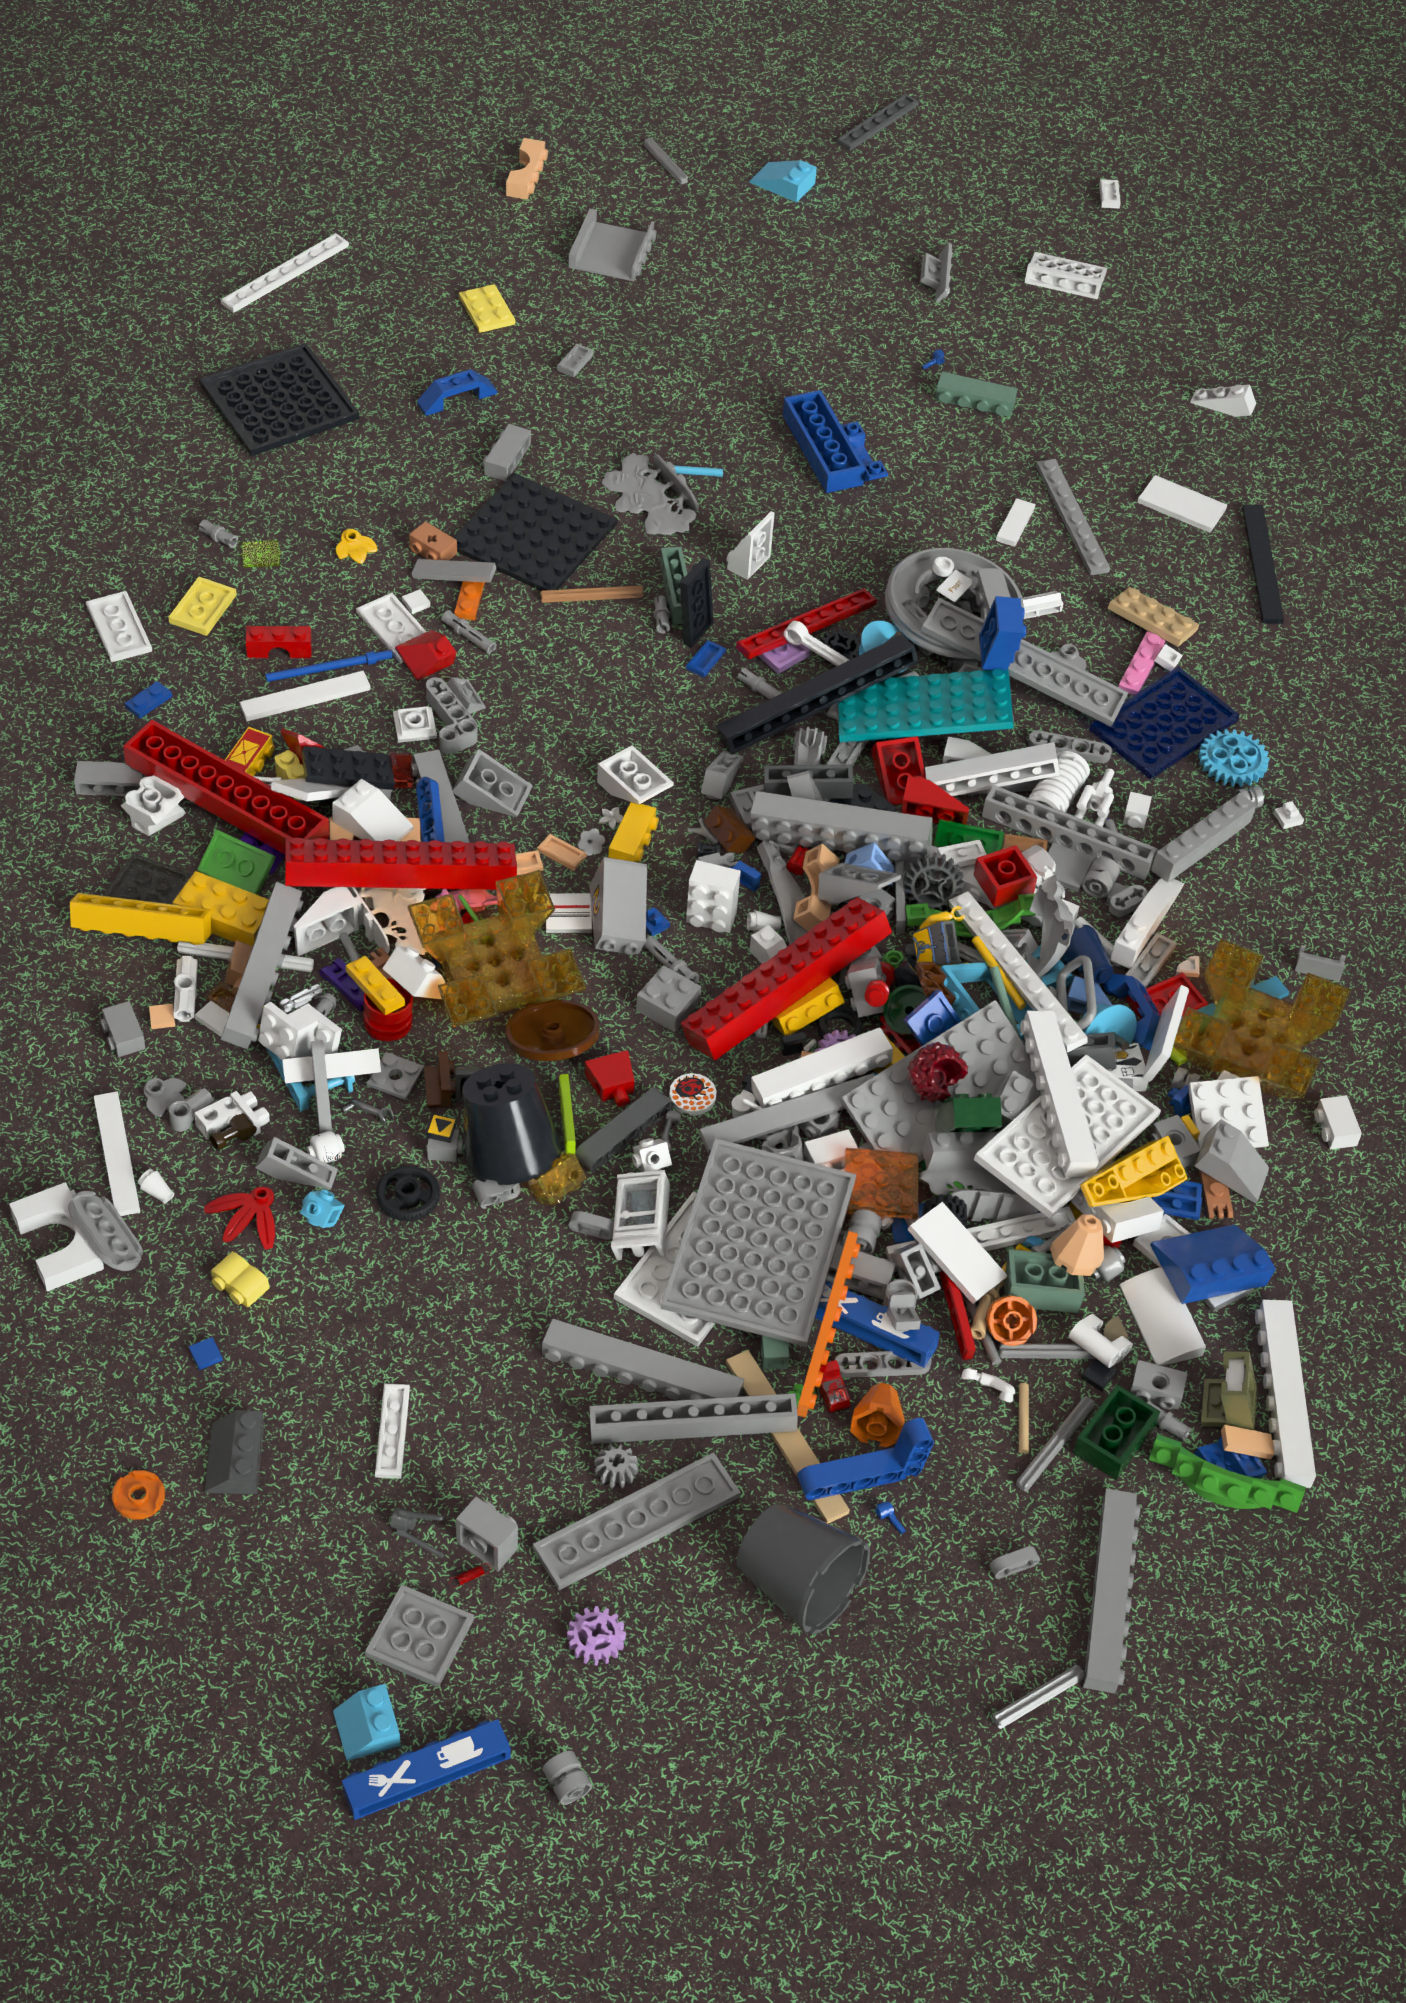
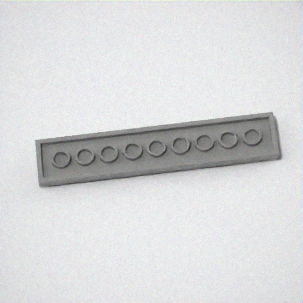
(1030, 665)

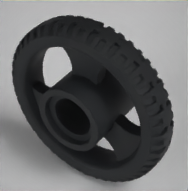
(411, 1185)

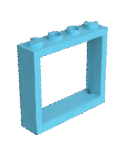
(974, 972)

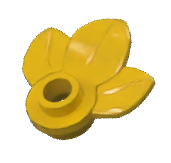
(355, 548)

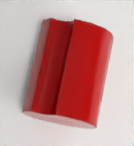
(796, 861)

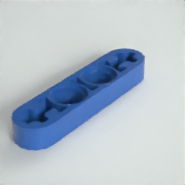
(428, 792)

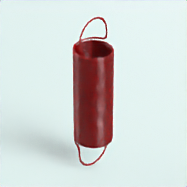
(470, 1574)

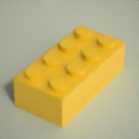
(234, 911)

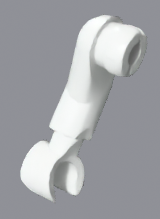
(991, 1381)

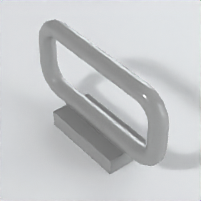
(1060, 992)

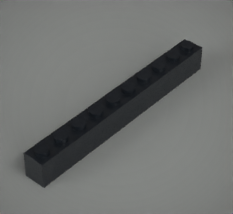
(817, 694)

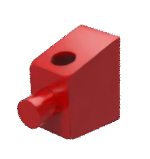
(611, 1077)

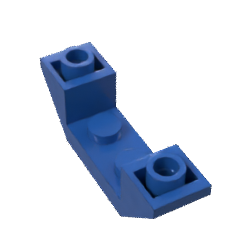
(432, 398)
(856, 435)
(1146, 1027)

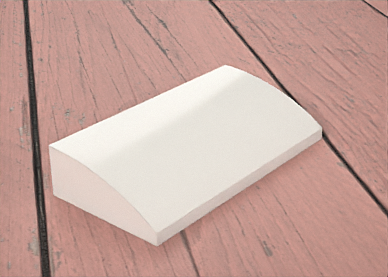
(1162, 1318)

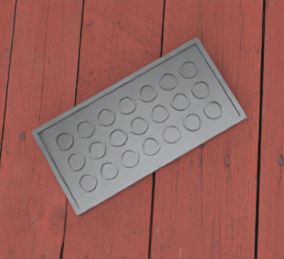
(894, 1115)

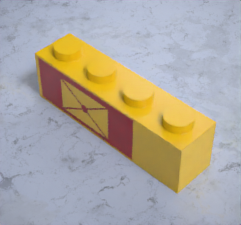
(251, 751)

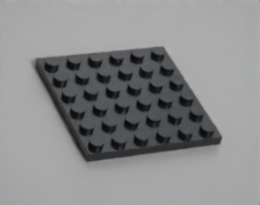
(279, 399)
(533, 533)

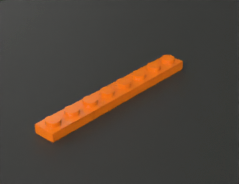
(826, 1332)

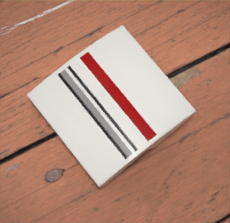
(571, 914)

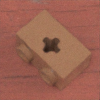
(432, 543)

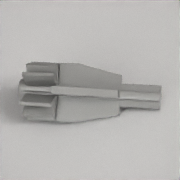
(809, 746)

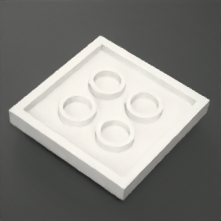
(1232, 1100)

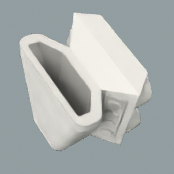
(153, 805)

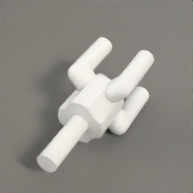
(1097, 798)

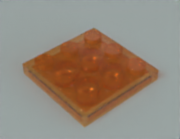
(883, 1182)

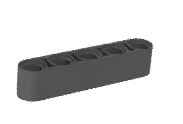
(623, 1128)

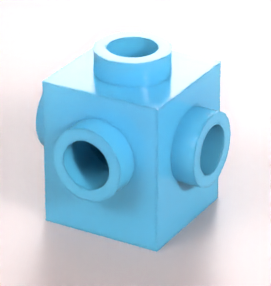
(321, 1208)

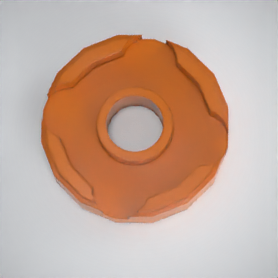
(140, 1508)

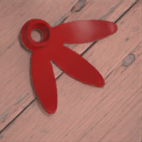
(250, 1205)

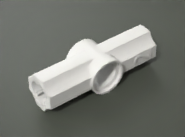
(185, 988)

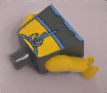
(937, 940)

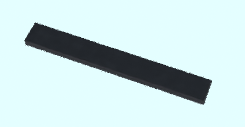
(1262, 564)

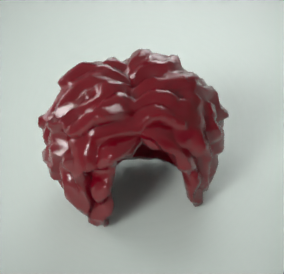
(934, 1070)

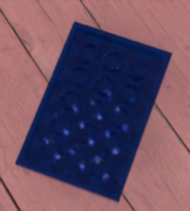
(1165, 722)

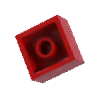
(1004, 875)

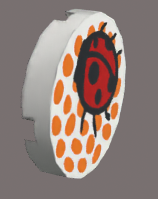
(693, 1094)

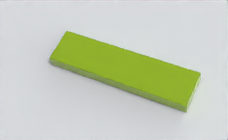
(566, 1113)

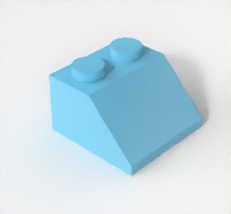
(367, 1723)

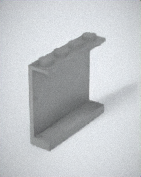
(610, 248)

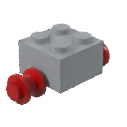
(869, 985)

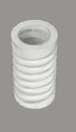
(1061, 790)

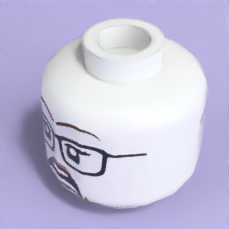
(326, 1147)

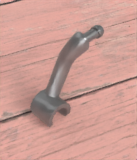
(370, 1109)
(672, 1117)

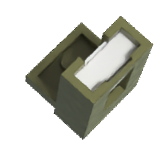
(1231, 1399)

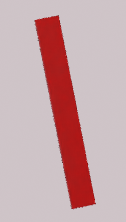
(813, 620)

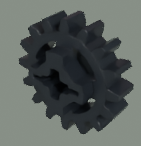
(843, 643)

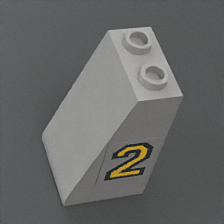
(619, 906)

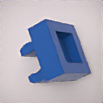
(655, 922)
(1180, 1101)

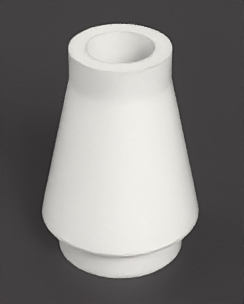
(758, 920)
(154, 1184)

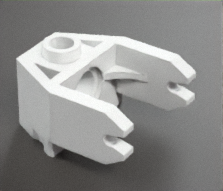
(1041, 864)

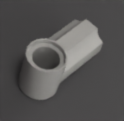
(183, 1112)

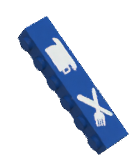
(871, 1323)
(426, 1768)

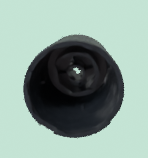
(507, 1126)

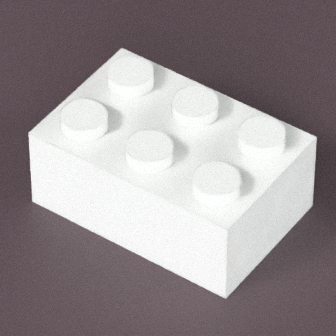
(712, 896)

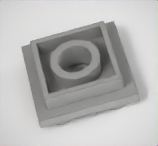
(395, 1065)

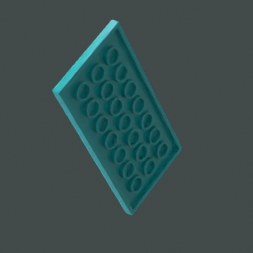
(928, 706)

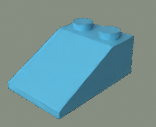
(786, 178)

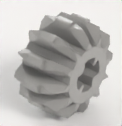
(606, 1468)

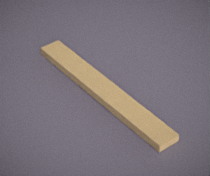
(791, 1444)

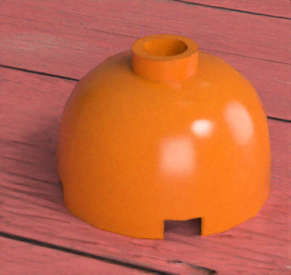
(1011, 1320)

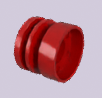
(389, 1026)

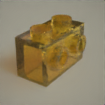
(560, 1179)

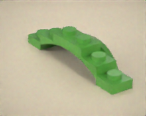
(1002, 916)
(1223, 1485)

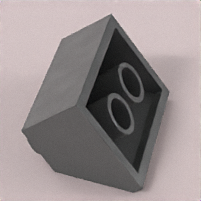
(235, 1453)

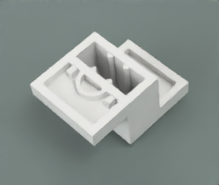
(292, 1034)

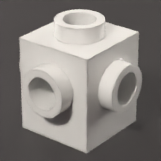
(651, 1155)

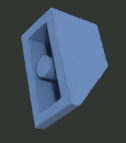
(1077, 996)

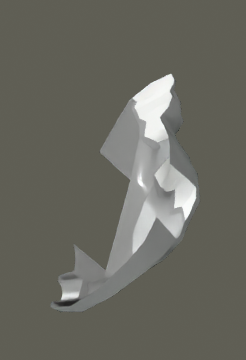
(1056, 922)

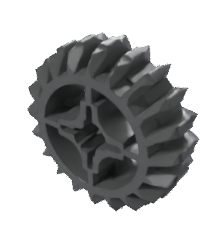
(946, 871)

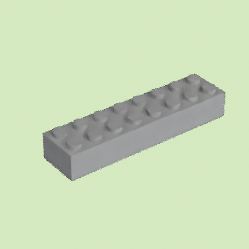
(840, 826)

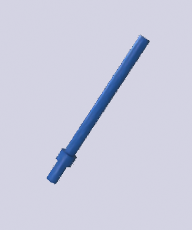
(369, 657)

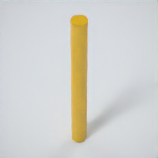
(990, 960)

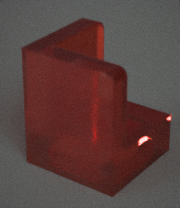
(402, 769)

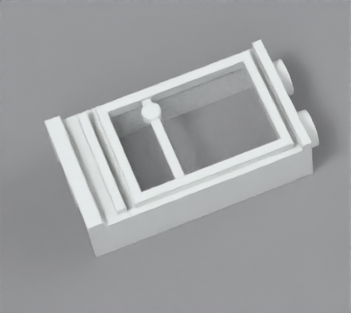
(641, 1212)

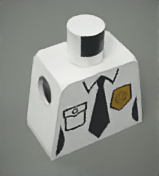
(1131, 1066)

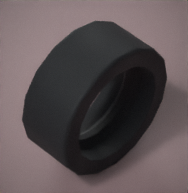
(840, 1012)

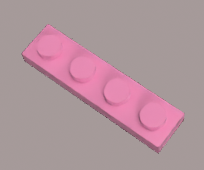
(1142, 663)

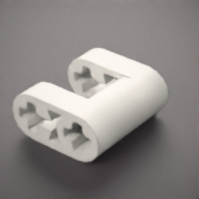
(1087, 1336)

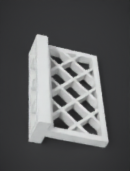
(1061, 280)

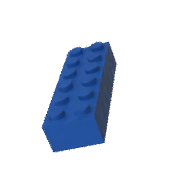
(823, 441)

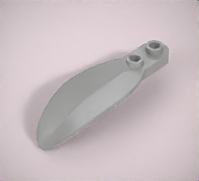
(784, 886)

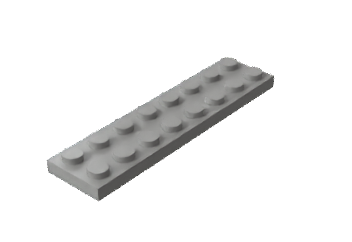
(636, 1521)

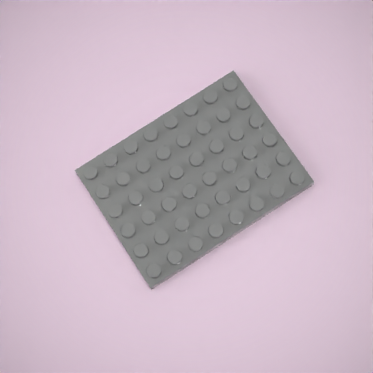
(759, 1242)

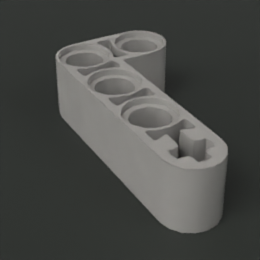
(460, 728)

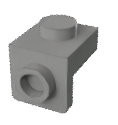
(902, 1312)

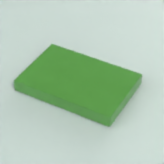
(236, 862)

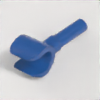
(937, 358)
(886, 1510)

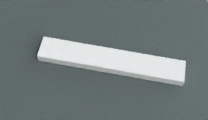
(304, 696)
(116, 1153)

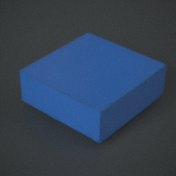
(205, 1353)

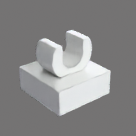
(1288, 815)

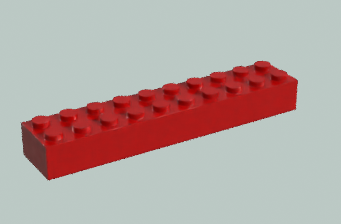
(222, 788)
(398, 863)
(785, 978)

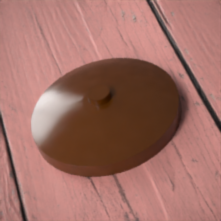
(552, 1030)

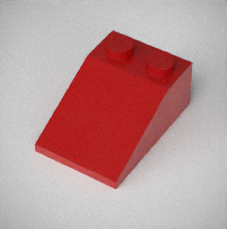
(894, 763)
(929, 800)

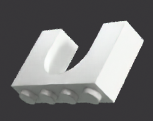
(52, 1208)
(1123, 1219)

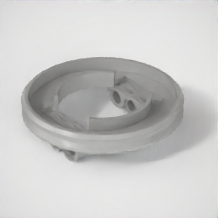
(917, 571)

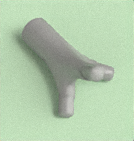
(704, 831)

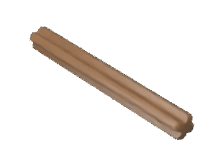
(587, 594)

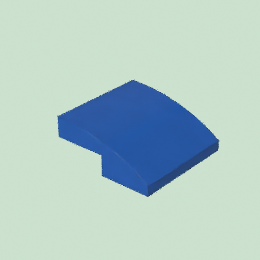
(1182, 1200)
(1231, 1461)

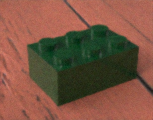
(968, 1114)
(1116, 1432)

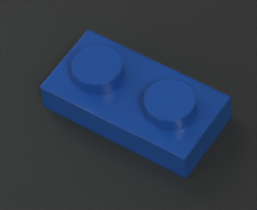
(148, 699)

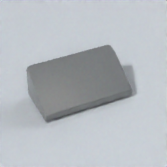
(466, 694)

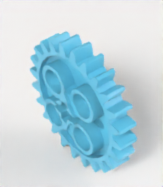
(1233, 758)

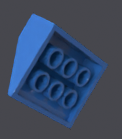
(1213, 1263)

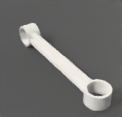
(797, 634)

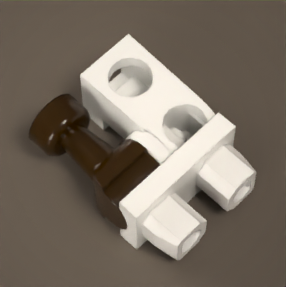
(231, 1112)

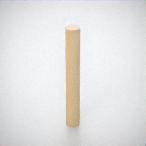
(1023, 1418)

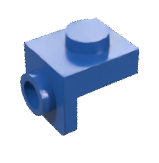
(748, 876)

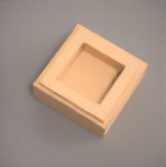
(162, 1016)

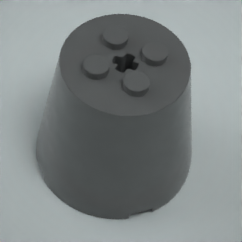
(803, 1565)

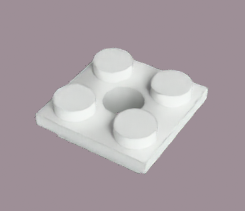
(408, 731)

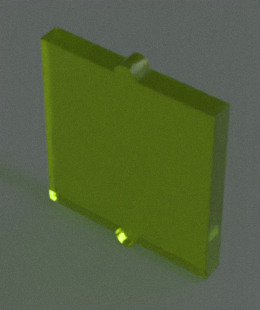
(260, 553)

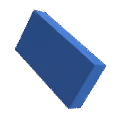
(705, 658)

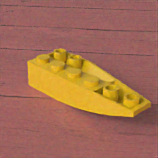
(1137, 1175)

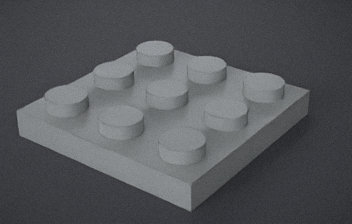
(419, 1635)

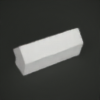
(1042, 604)

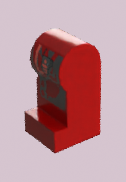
(833, 1388)

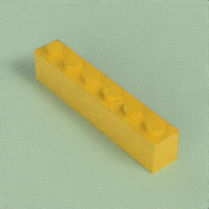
(140, 918)

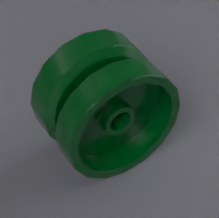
(900, 1005)

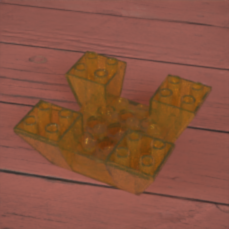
(462, 948)
(1256, 1031)

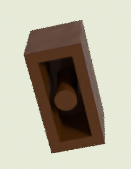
(729, 829)

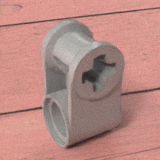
(492, 1193)

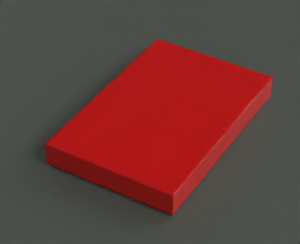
(1163, 992)

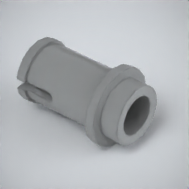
(326, 1003)

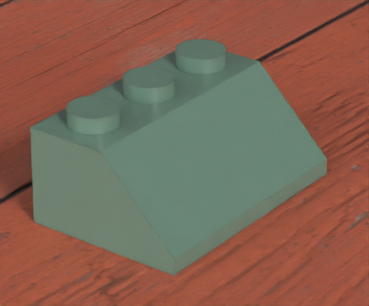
(1042, 1282)

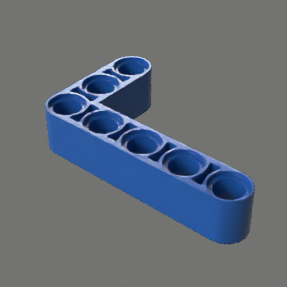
(871, 1468)

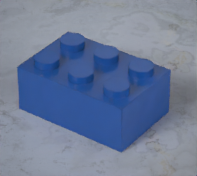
(1002, 633)

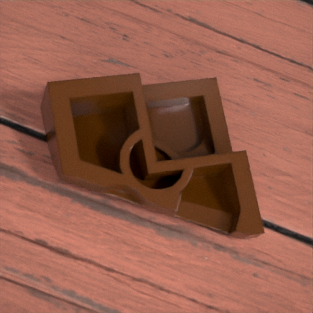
(932, 979)

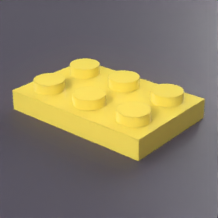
(486, 308)
(202, 606)

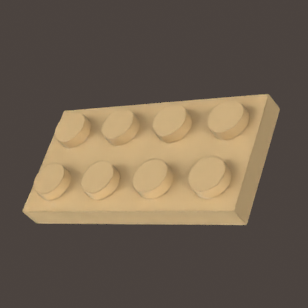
(1153, 616)

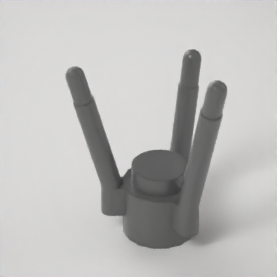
(406, 1520)

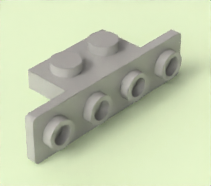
(937, 272)

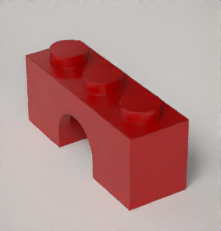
(294, 639)

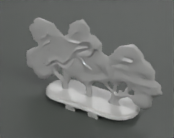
(647, 494)
(995, 1203)

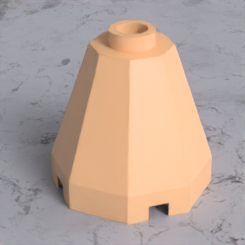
(1080, 1246)

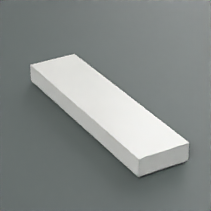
(337, 1065)
(392, 1431)

